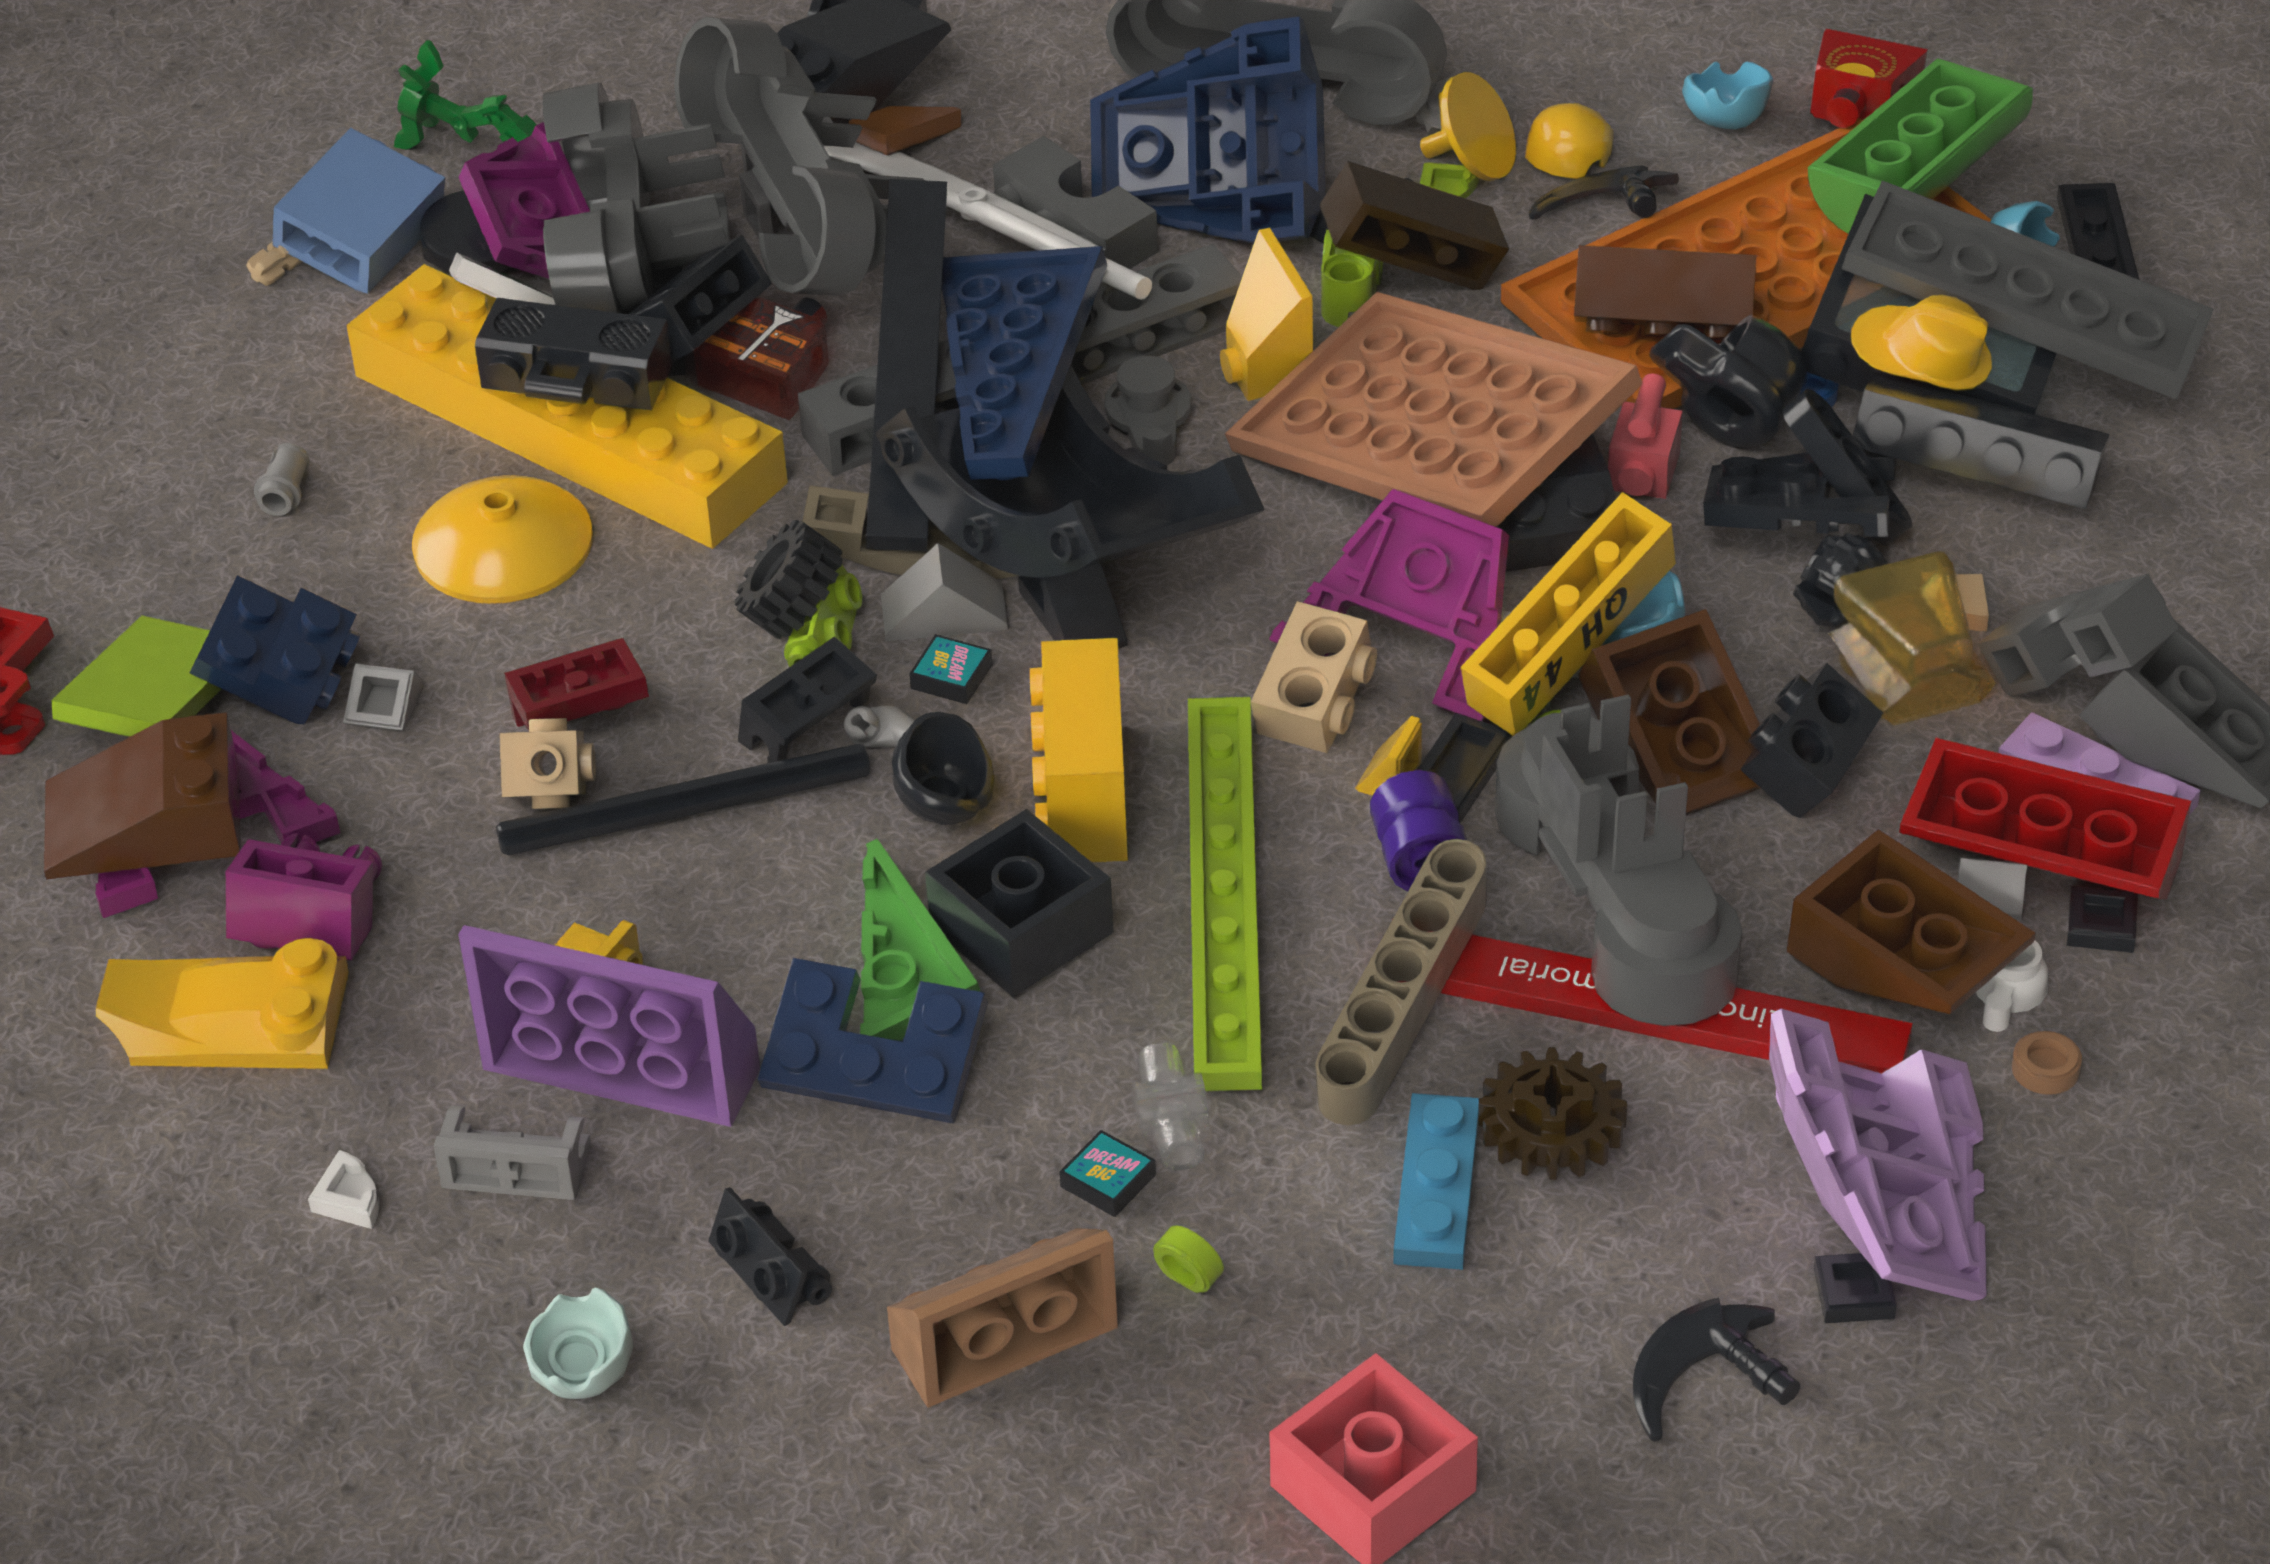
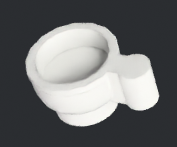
(2015, 988)

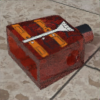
(766, 355)

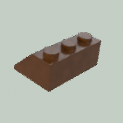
(1663, 290)

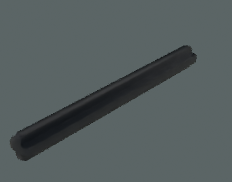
(682, 799)

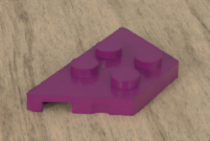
(515, 194)

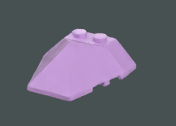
(1888, 1154)

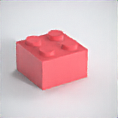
(1373, 1461)

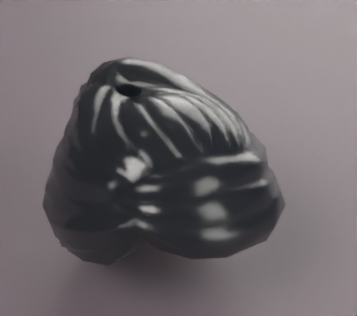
(942, 769)

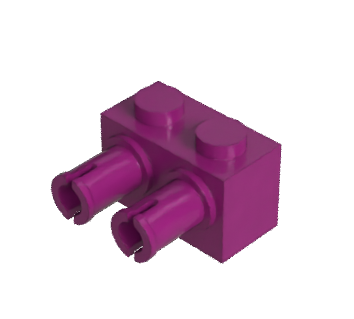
(300, 893)

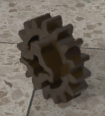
(1519, 1119)

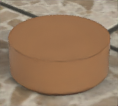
(2046, 1062)

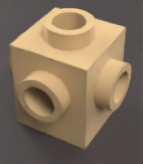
(523, 757)

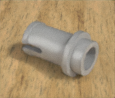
(279, 488)

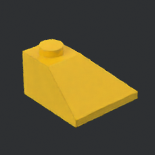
(1268, 321)

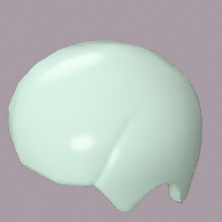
(579, 1345)

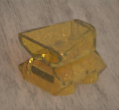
(1909, 638)

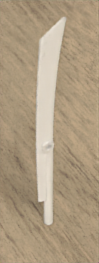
(991, 211)

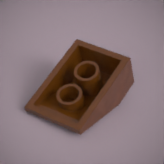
(1685, 708)
(147, 801)
(1901, 929)

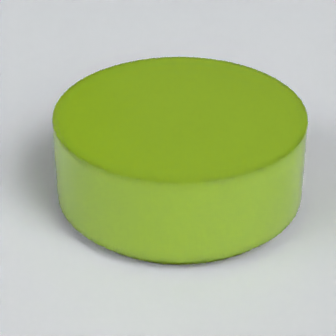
(1188, 1259)

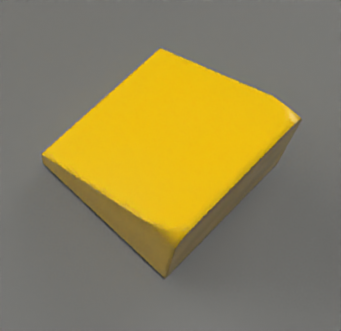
(1396, 755)

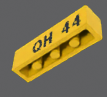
(1568, 614)

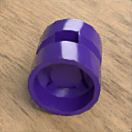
(1410, 819)

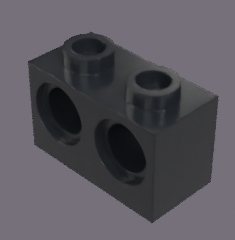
(1810, 740)

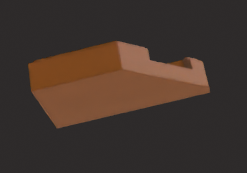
(905, 126)

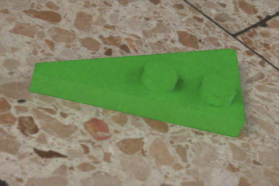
(899, 948)

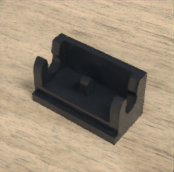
(803, 697)

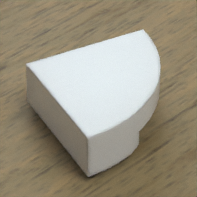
(346, 1192)

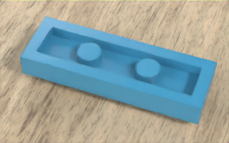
(1436, 1181)

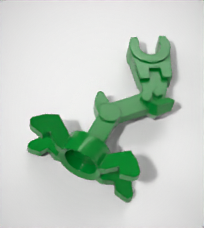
(422, 106)

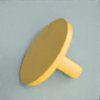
(1474, 127)

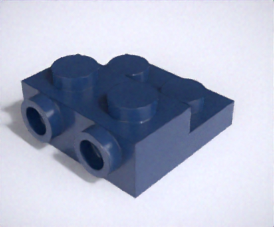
(277, 649)

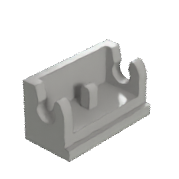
(510, 1160)

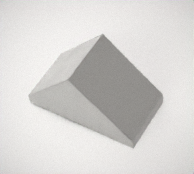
(942, 598)

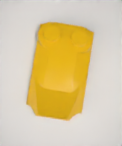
(228, 1008)

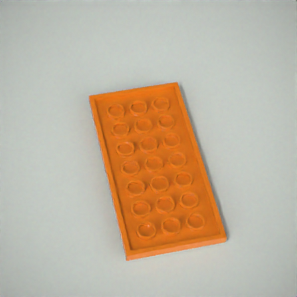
(1753, 213)

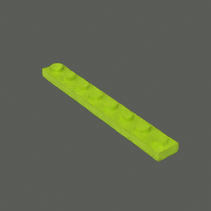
(1223, 895)

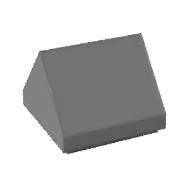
(1996, 882)

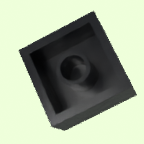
(1020, 902)

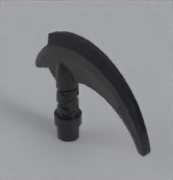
(1632, 181)
(1699, 1333)

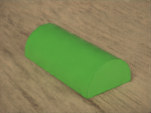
(1919, 138)

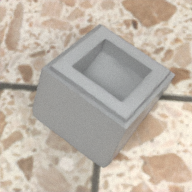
(382, 697)

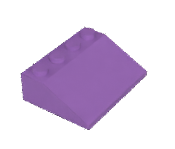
(608, 1027)

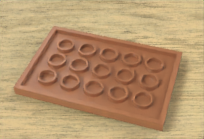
(1434, 408)

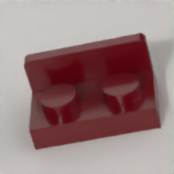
(576, 684)

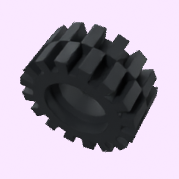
(788, 579)

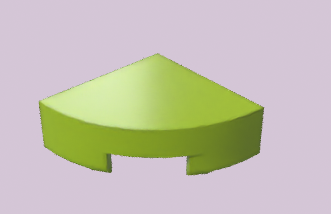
(1449, 178)

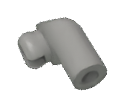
(877, 726)

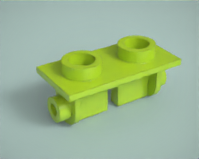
(832, 619)

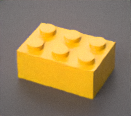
(1081, 746)

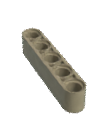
(1401, 1007)

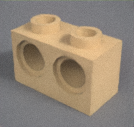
(1302, 675)

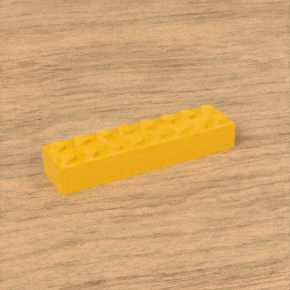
(680, 464)

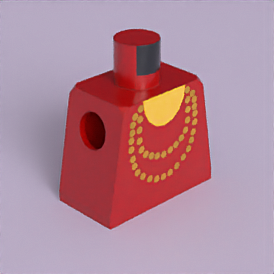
(1860, 75)

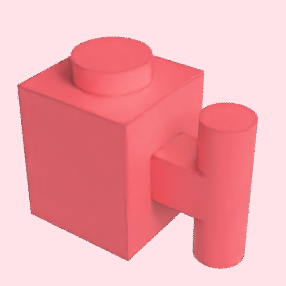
(1645, 443)

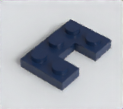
(819, 1059)

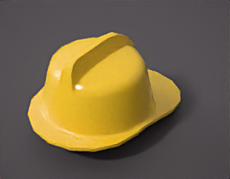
(1928, 342)

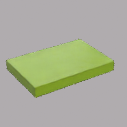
(138, 680)

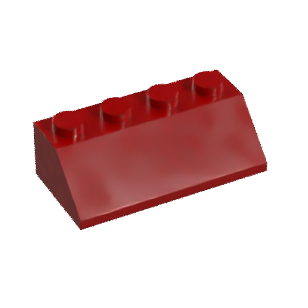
(2048, 818)

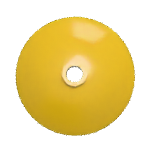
(502, 539)

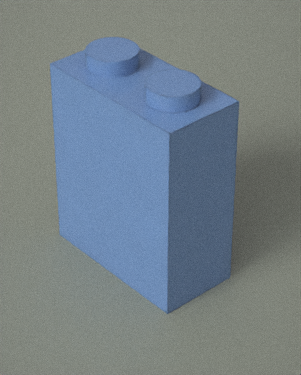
(356, 210)

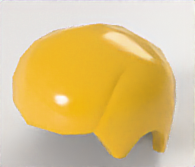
(1569, 140)

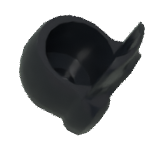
(1735, 386)

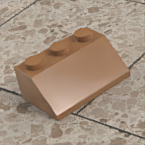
(1006, 1314)

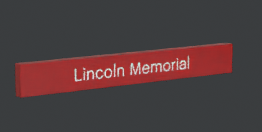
(1564, 988)

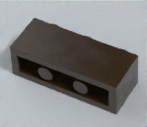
(1413, 226)

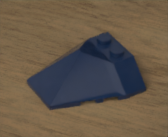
(1221, 136)

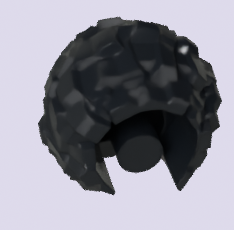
(1832, 560)

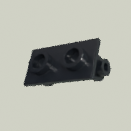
(763, 1256)

